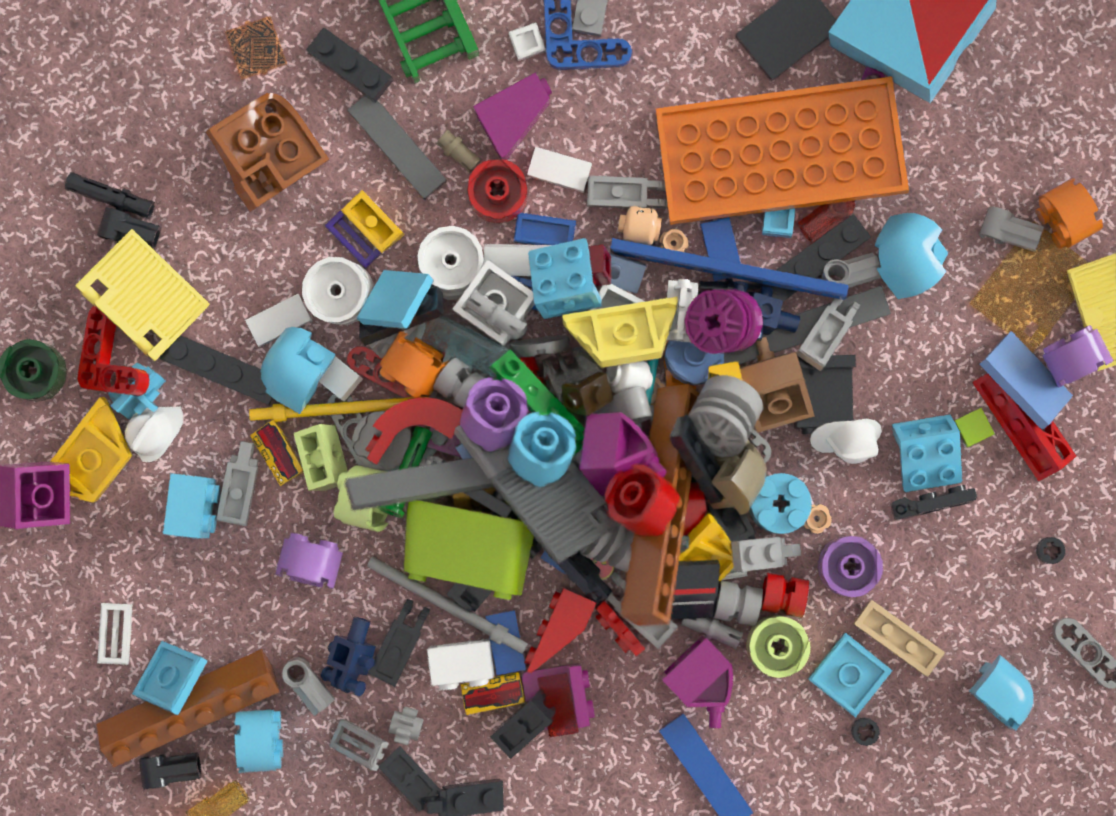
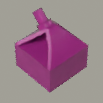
(612, 446)
(34, 494)
(702, 679)

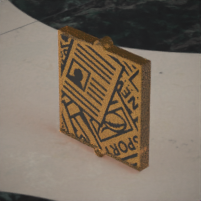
(256, 47)

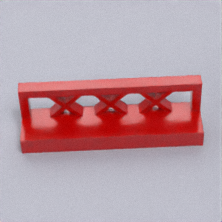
(1031, 442)

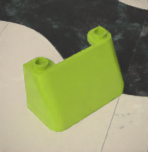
(466, 548)

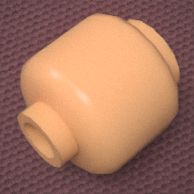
(640, 225)

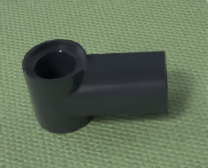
(117, 224)
(163, 770)

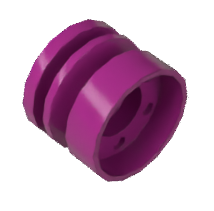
(736, 312)

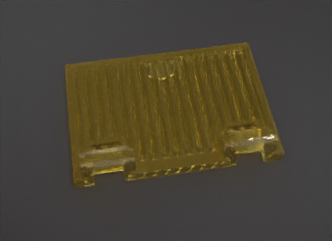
(1029, 289)

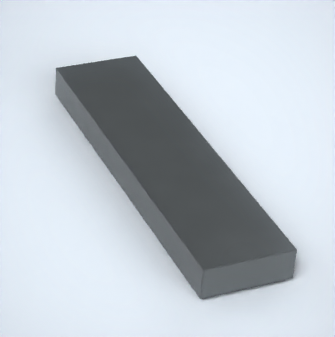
(397, 146)

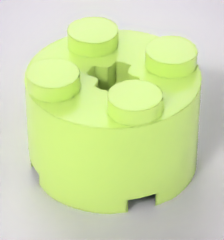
(365, 518)
(783, 662)

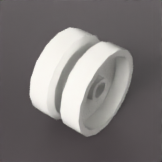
(450, 244)
(320, 288)

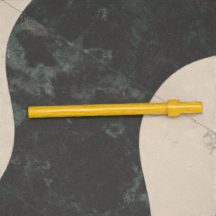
(281, 412)

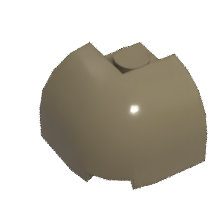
(740, 479)

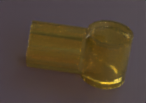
(222, 803)

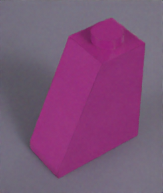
(513, 113)

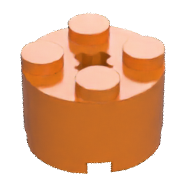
(1069, 213)
(413, 365)

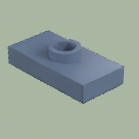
(626, 273)

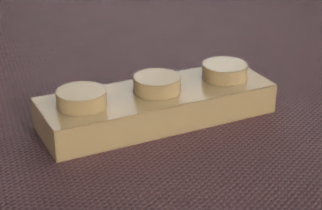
(898, 638)

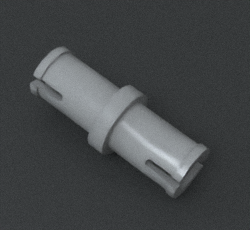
(495, 314)
(714, 629)

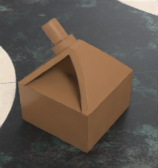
(779, 386)

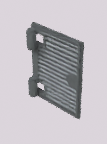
(558, 511)

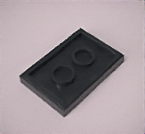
(786, 34)

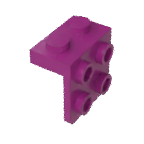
(577, 679)

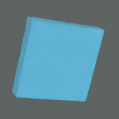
(395, 299)
(850, 674)
(169, 677)

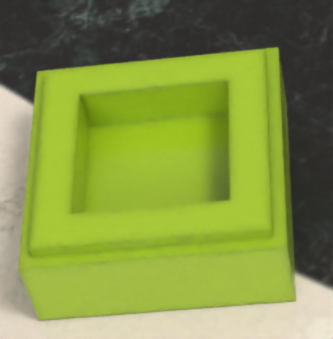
(974, 427)

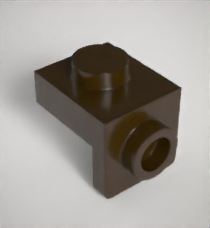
(587, 395)

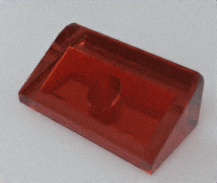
(558, 694)

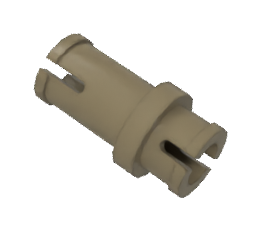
(457, 150)

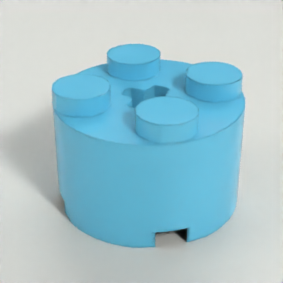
(542, 448)
(793, 515)
(258, 741)

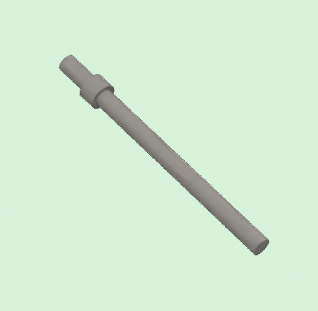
(498, 633)

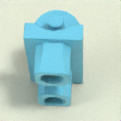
(129, 405)

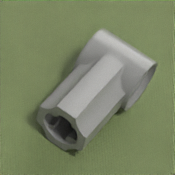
(1006, 228)
(853, 271)
(309, 688)

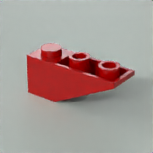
(567, 621)

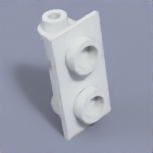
(685, 293)

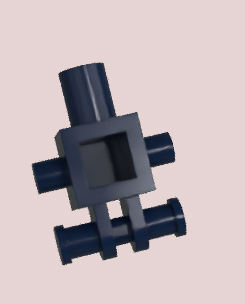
(771, 310)
(350, 658)

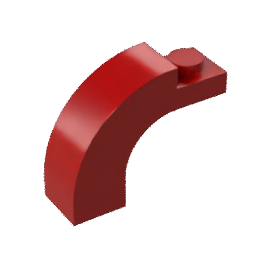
(417, 411)

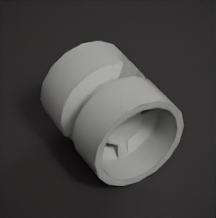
(456, 381)
(738, 603)

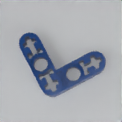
(565, 42)

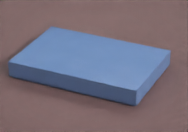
(1026, 380)

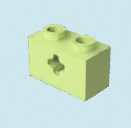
(320, 456)

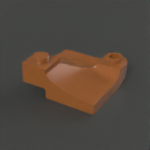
(265, 149)

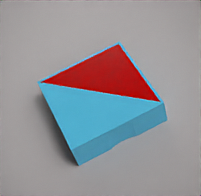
(910, 38)

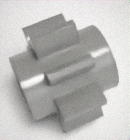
(406, 725)

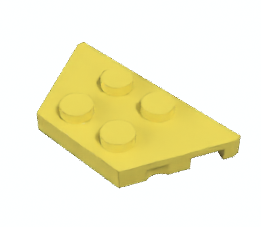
(624, 331)

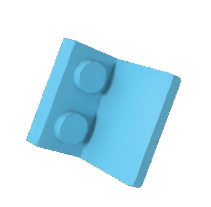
(563, 279)
(929, 452)

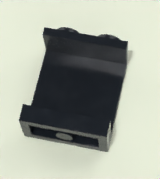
(828, 391)

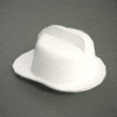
(153, 431)
(850, 440)

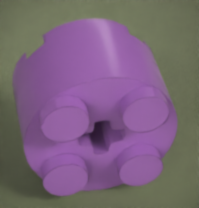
(1077, 357)
(493, 413)
(309, 561)
(862, 579)

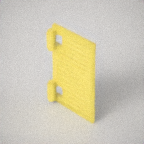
(143, 294)
(1096, 298)

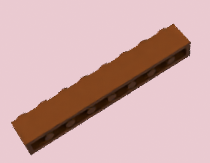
(656, 558)

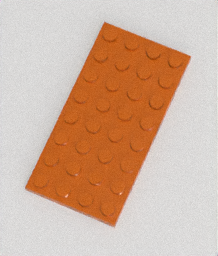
(782, 150)

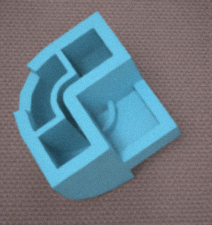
(910, 254)
(294, 368)
(1004, 692)

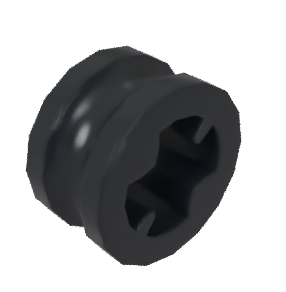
(1054, 542)
(867, 740)

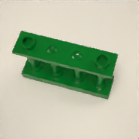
(450, 17)
(538, 396)

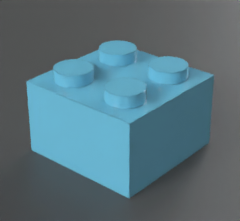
(191, 506)

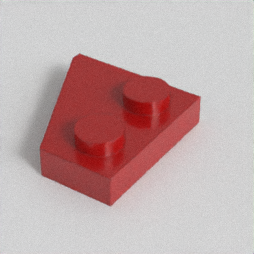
(625, 638)

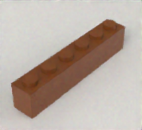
(211, 699)

